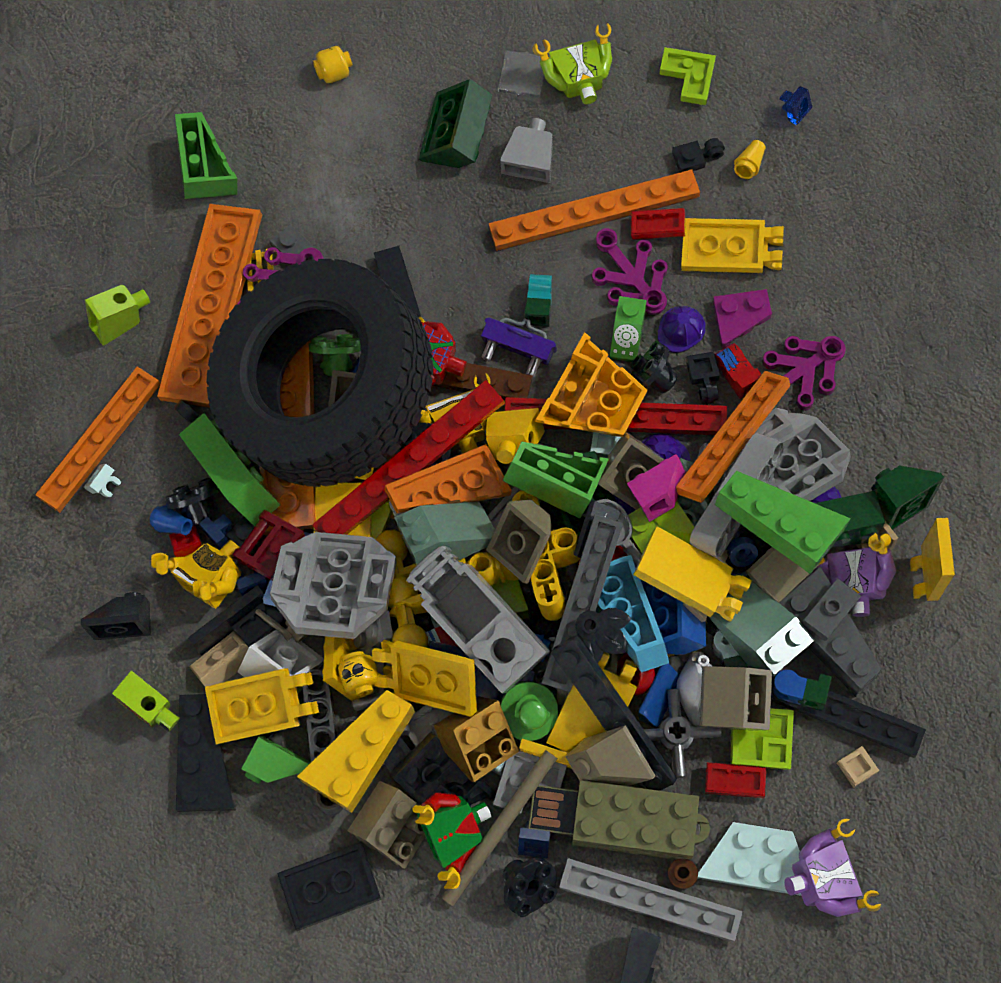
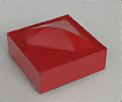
(185, 544)

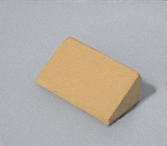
(220, 661)

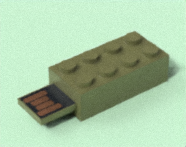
(621, 819)

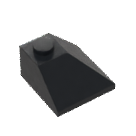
(120, 618)

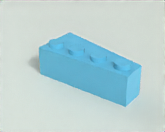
(642, 634)

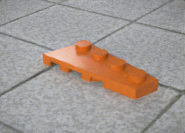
(457, 480)

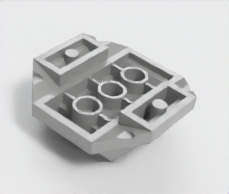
(811, 456)
(313, 569)

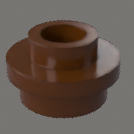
(676, 880)

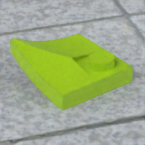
(673, 521)
(765, 747)

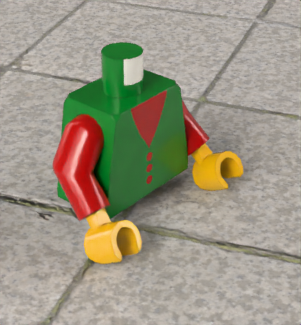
(451, 832)

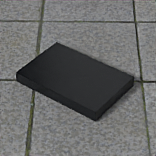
(329, 886)

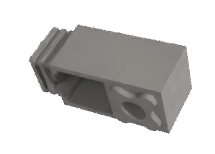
(477, 618)

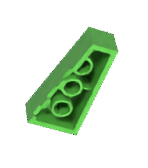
(229, 469)
(781, 519)

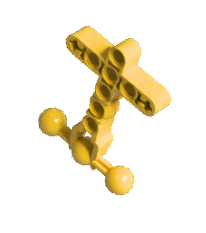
(406, 601)

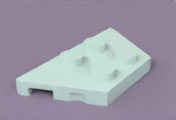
(753, 858)

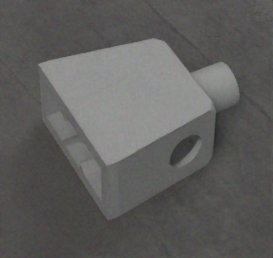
(529, 152)

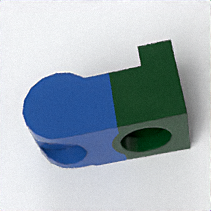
(800, 690)

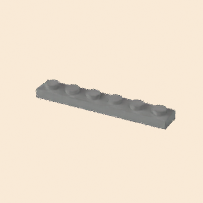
(651, 900)

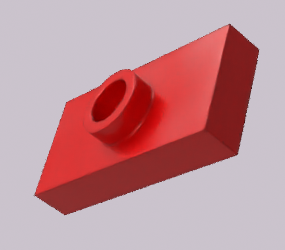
(658, 223)
(735, 780)

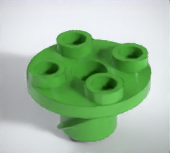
(335, 352)
(529, 710)

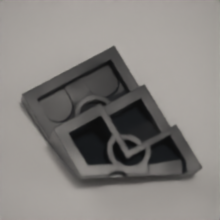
(431, 770)

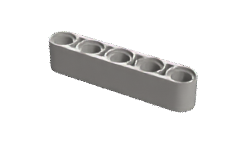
(715, 526)

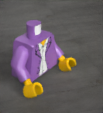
(863, 570)
(827, 877)

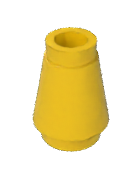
(749, 161)

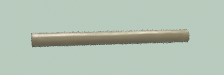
(501, 825)

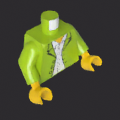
(579, 67)

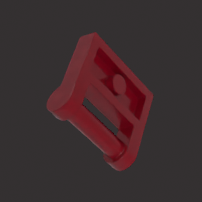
(267, 555)

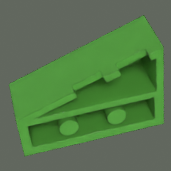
(201, 160)
(555, 477)

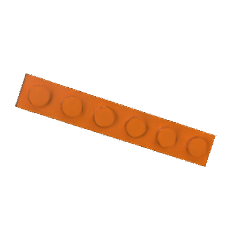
(732, 436)
(98, 439)

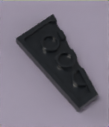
(201, 767)

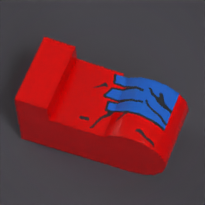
(737, 369)

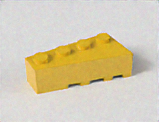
(358, 752)

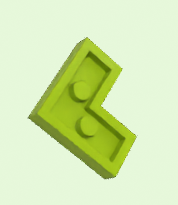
(693, 68)

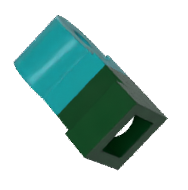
(539, 300)

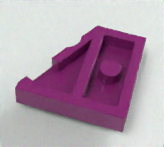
(739, 313)

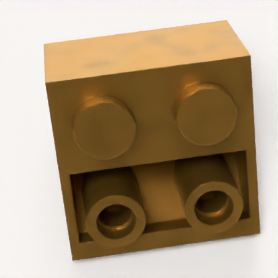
(478, 741)

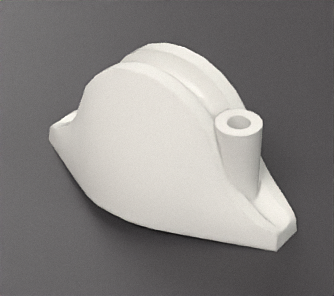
(690, 685)

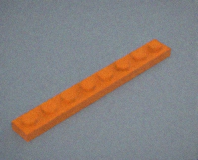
(594, 210)

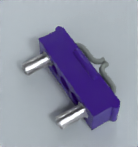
(518, 341)

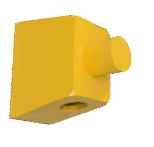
(508, 429)

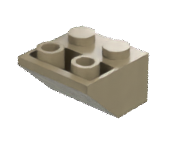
(735, 698)
(389, 824)

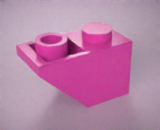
(656, 488)

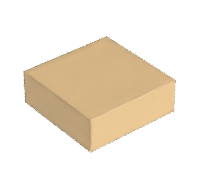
(858, 766)

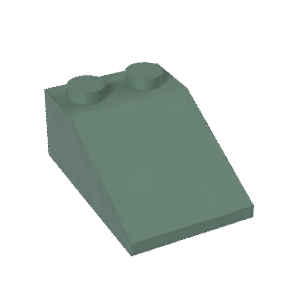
(454, 525)
(763, 631)

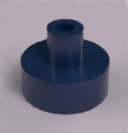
(742, 551)

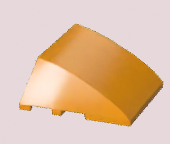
(593, 394)

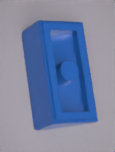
(656, 700)

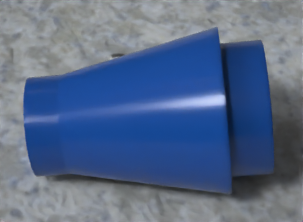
(169, 521)

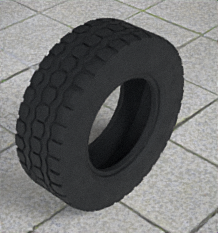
(269, 331)

